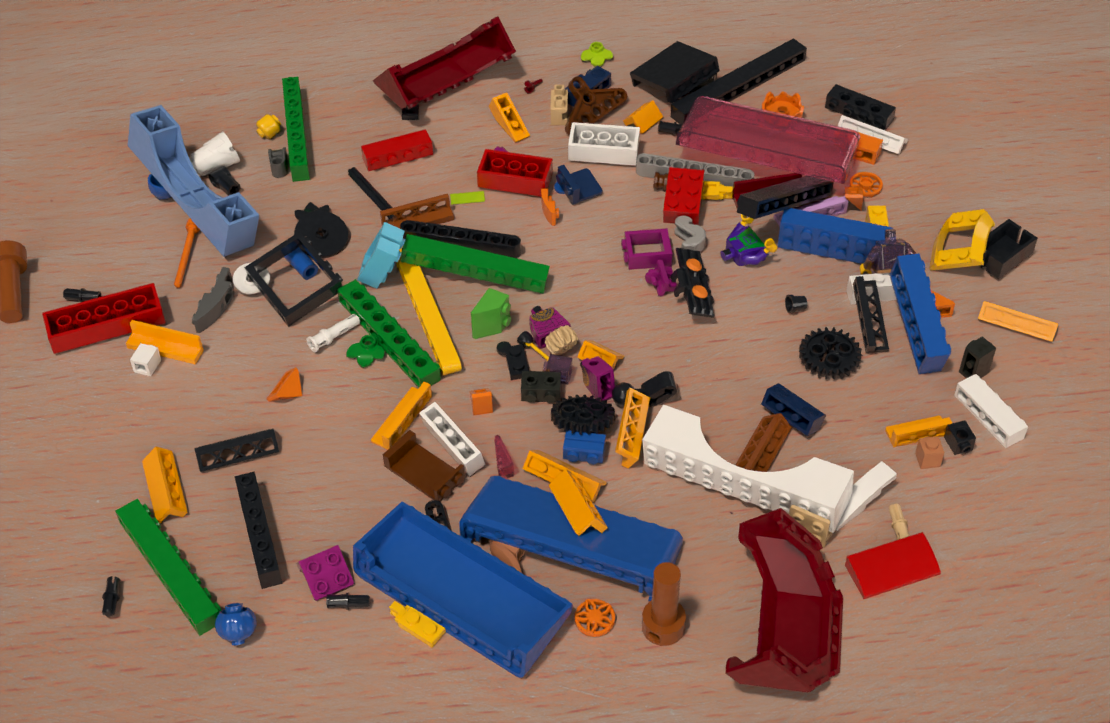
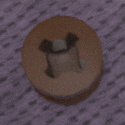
(660, 180)

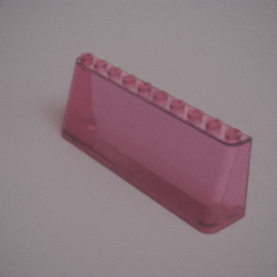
(770, 139)

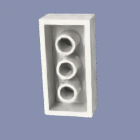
(603, 143)

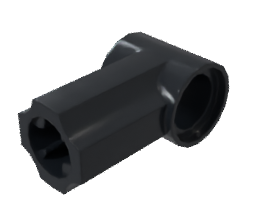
(222, 178)

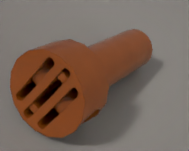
(12, 264)
(663, 616)

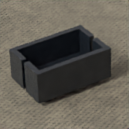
(1003, 250)

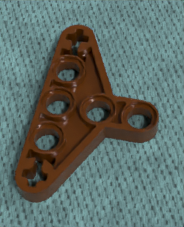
(597, 100)

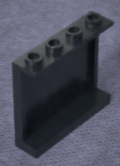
(676, 70)

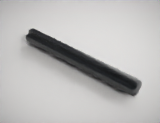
(371, 192)

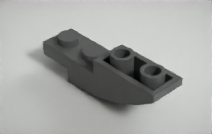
(215, 302)

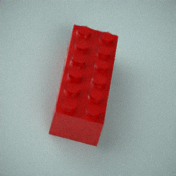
(102, 318)

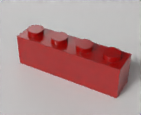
(397, 150)

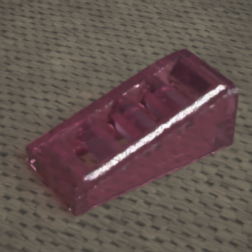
(504, 462)

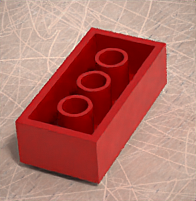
(514, 172)

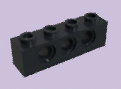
(860, 107)

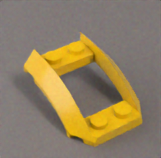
(962, 257)

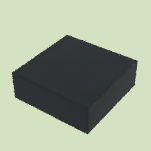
(410, 114)

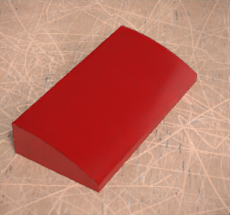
(892, 565)

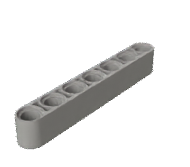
(649, 164)

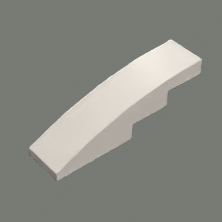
(866, 490)

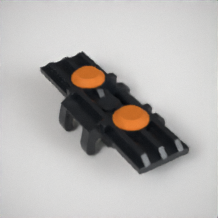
(693, 283)

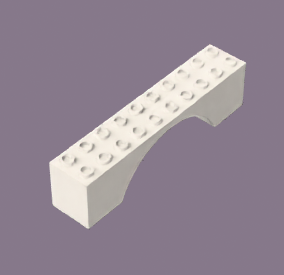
(679, 448)

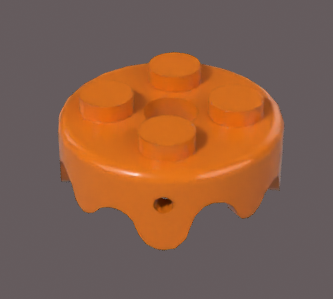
(783, 102)

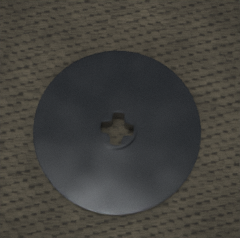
(328, 224)

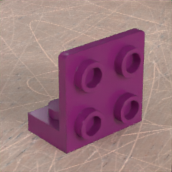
(326, 572)

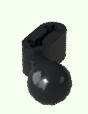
(657, 388)

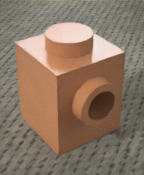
(929, 452)

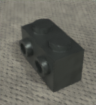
(977, 358)
(540, 386)

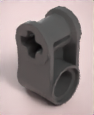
(278, 162)

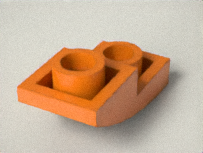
(548, 207)

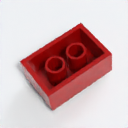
(683, 194)

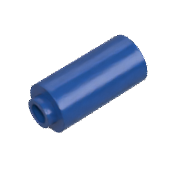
(302, 263)

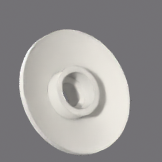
(242, 281)

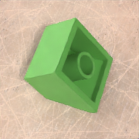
(490, 314)

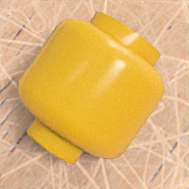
(268, 126)

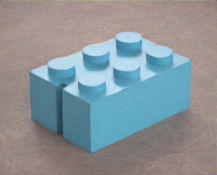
(381, 255)

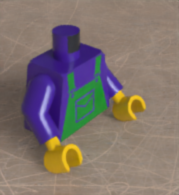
(746, 246)

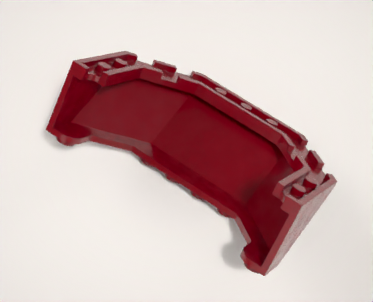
(447, 66)
(798, 608)

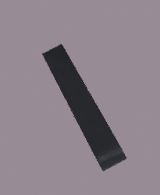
(481, 240)

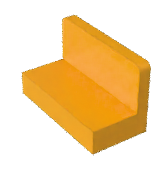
(644, 116)
(592, 349)

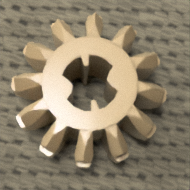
(561, 340)

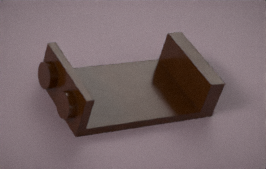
(422, 468)

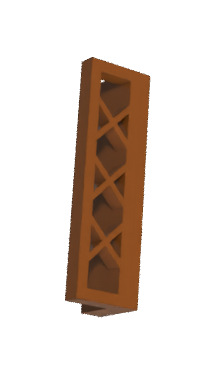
(432, 214)
(767, 446)

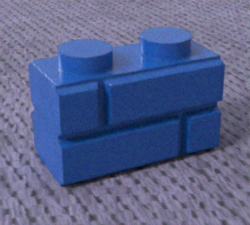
(584, 447)

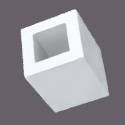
(145, 359)

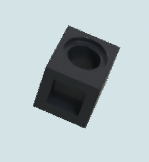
(960, 437)

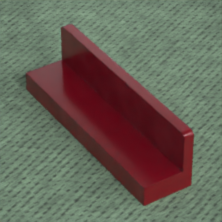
(750, 185)

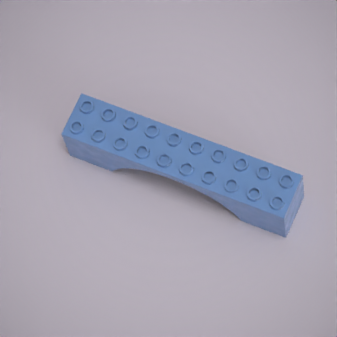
(159, 145)

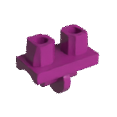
(661, 278)

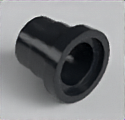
(795, 303)

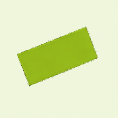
(468, 197)

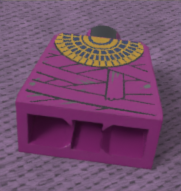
(544, 322)
(598, 377)

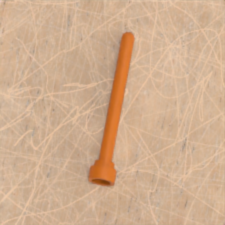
(192, 229)

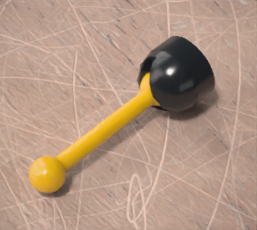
(526, 340)

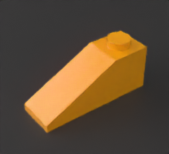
(508, 117)

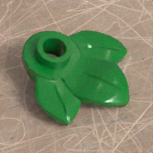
(366, 351)

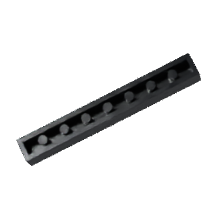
(783, 196)

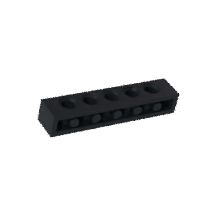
(258, 530)

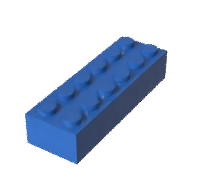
(828, 235)
(919, 313)

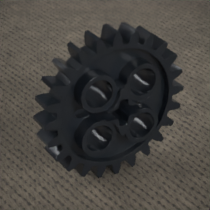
(830, 353)
(582, 414)

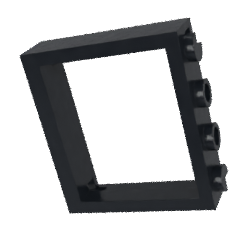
(310, 303)

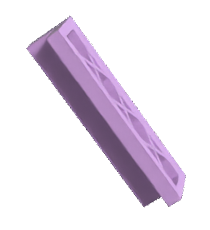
(832, 206)

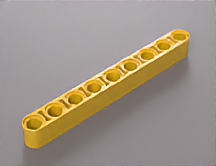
(429, 318)

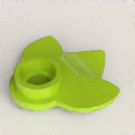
(596, 54)

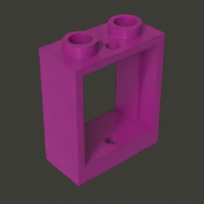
(649, 259)

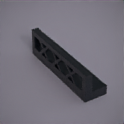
(866, 316)
(221, 445)

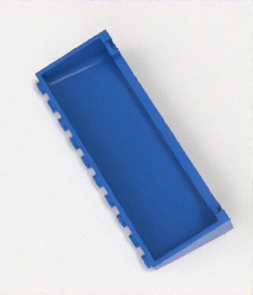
(536, 523)
(460, 588)

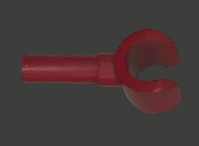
(530, 85)

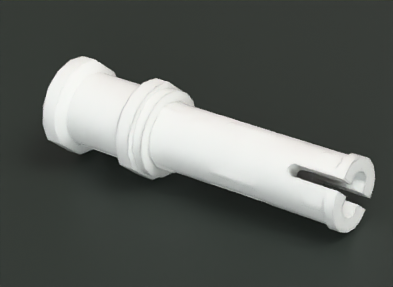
(326, 336)

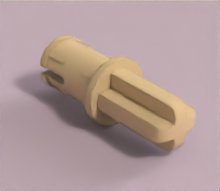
(898, 523)

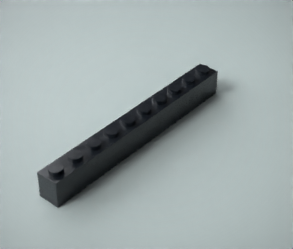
(744, 78)

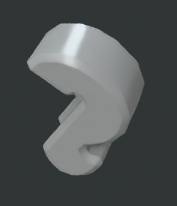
(692, 234)

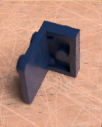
(578, 185)

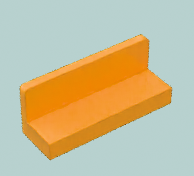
(911, 431)

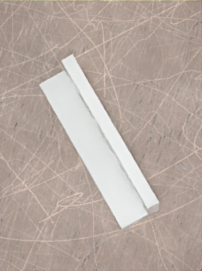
(890, 141)

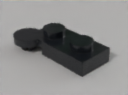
(515, 359)

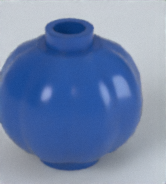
(235, 623)

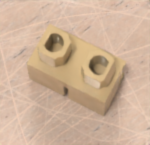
(559, 105)

